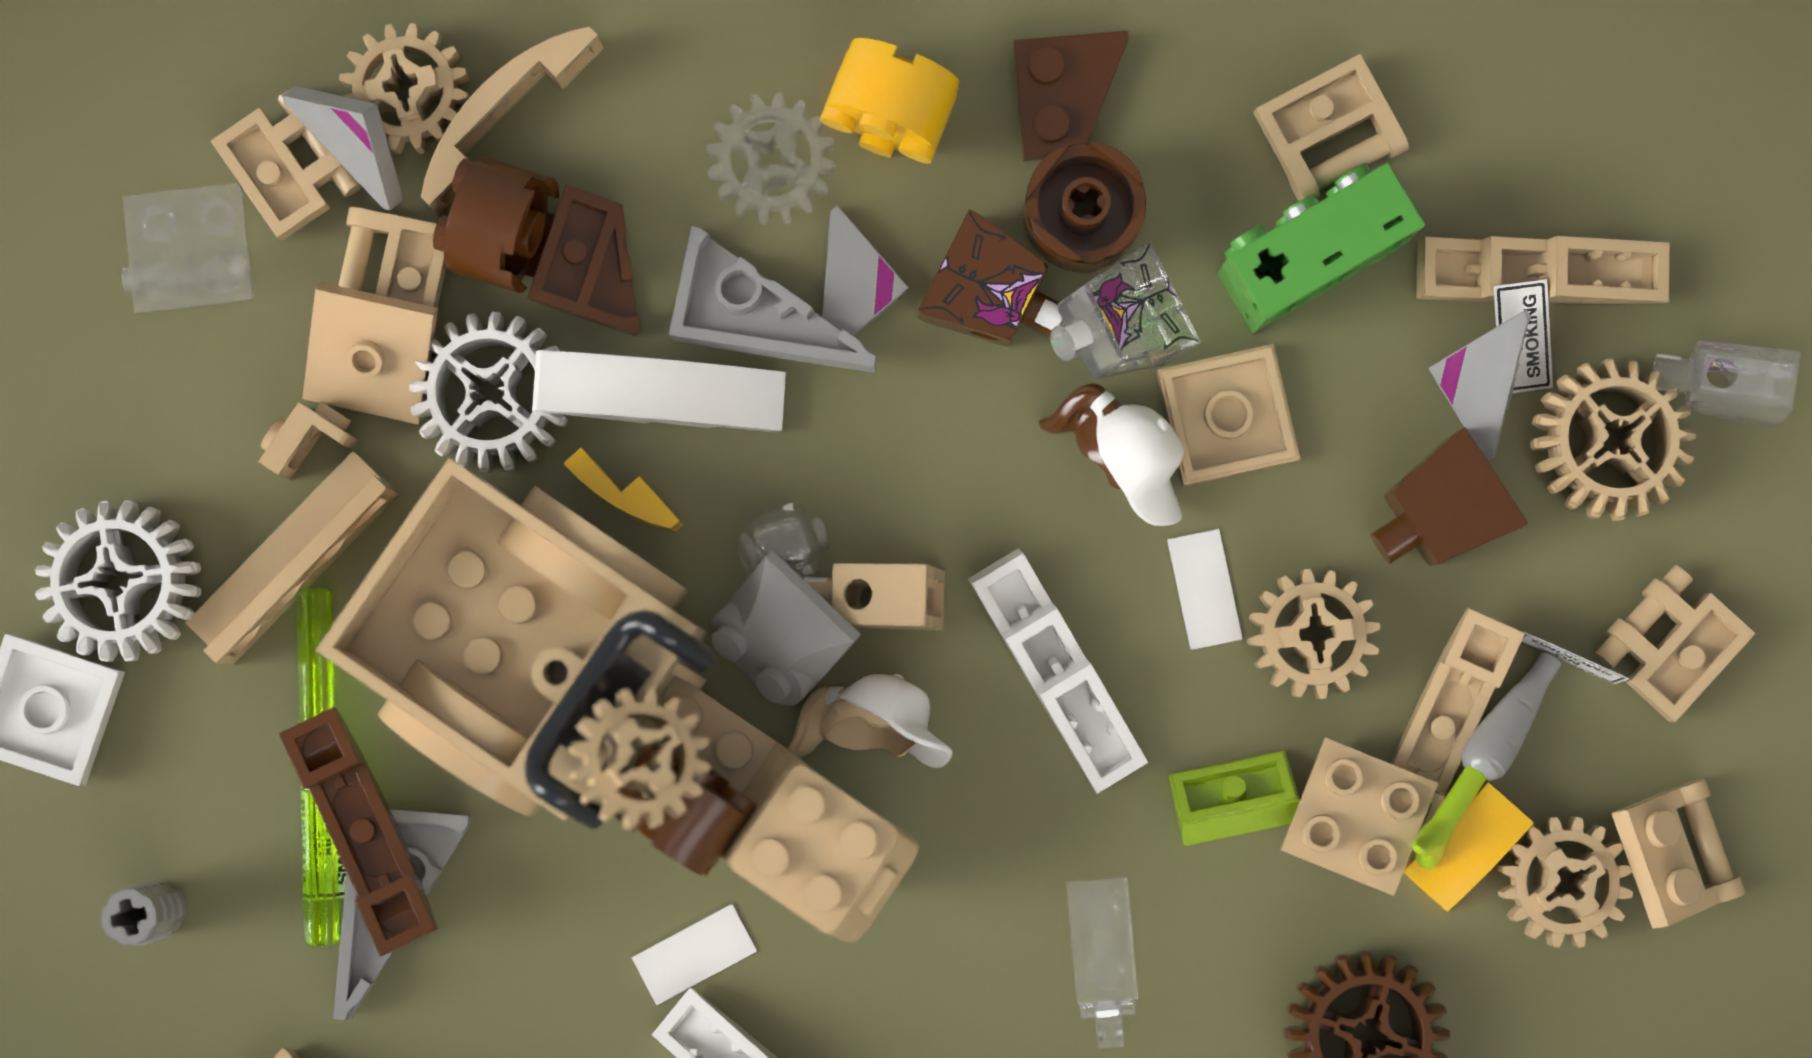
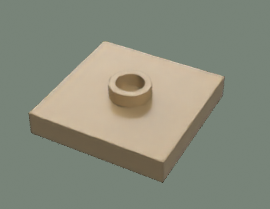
(367, 351)

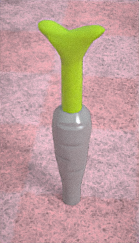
(1487, 756)

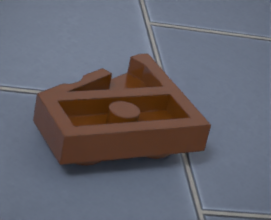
(1063, 87)
(587, 263)

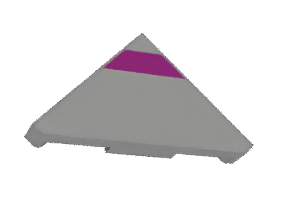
(353, 135)
(856, 278)
(1482, 379)

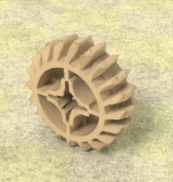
(1593, 419)

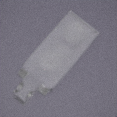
(1103, 954)

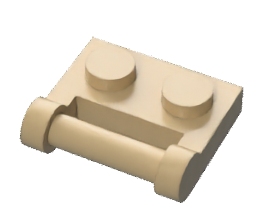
(1322, 111)
(410, 264)
(1663, 857)

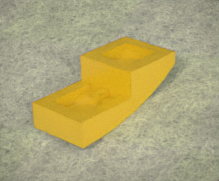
(635, 500)
(1476, 845)

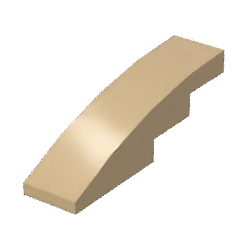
(1575, 268)

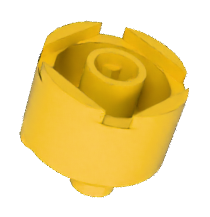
(891, 100)

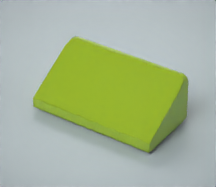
(1234, 798)

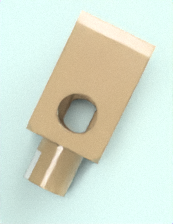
(901, 595)

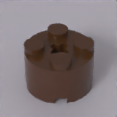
(1076, 174)
(496, 222)
(706, 827)

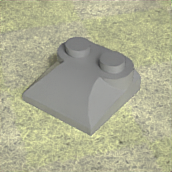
(781, 632)

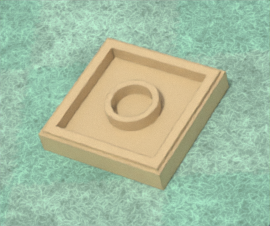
(1229, 414)

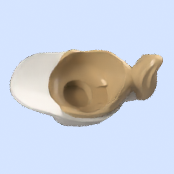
(870, 714)

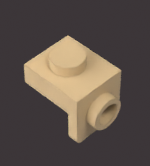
(291, 440)

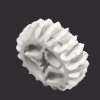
(471, 412)
(111, 555)

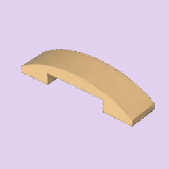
(558, 57)
(1455, 700)

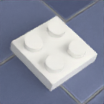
(53, 708)

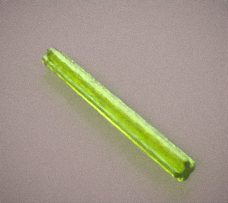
(315, 697)

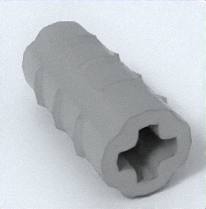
(124, 915)

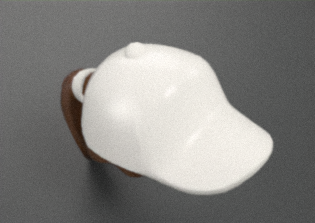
(1129, 444)

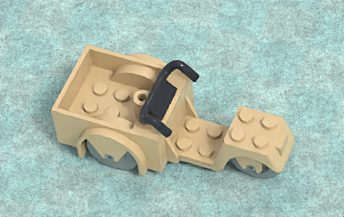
(507, 630)

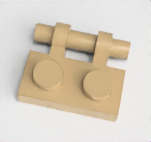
(272, 174)
(1688, 656)

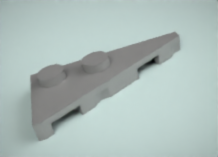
(737, 309)
(431, 843)

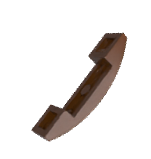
(361, 830)

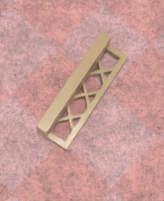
(291, 559)

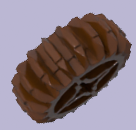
(1371, 1006)

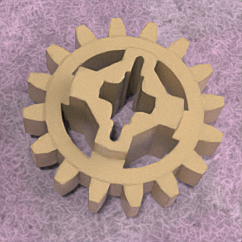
(428, 84)
(1308, 606)
(655, 777)
(1580, 903)

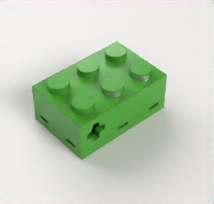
(1318, 245)

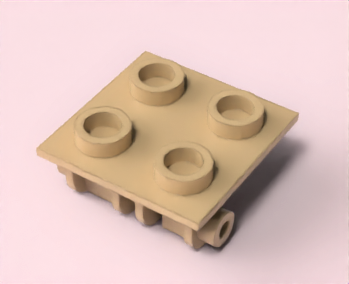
(1359, 816)

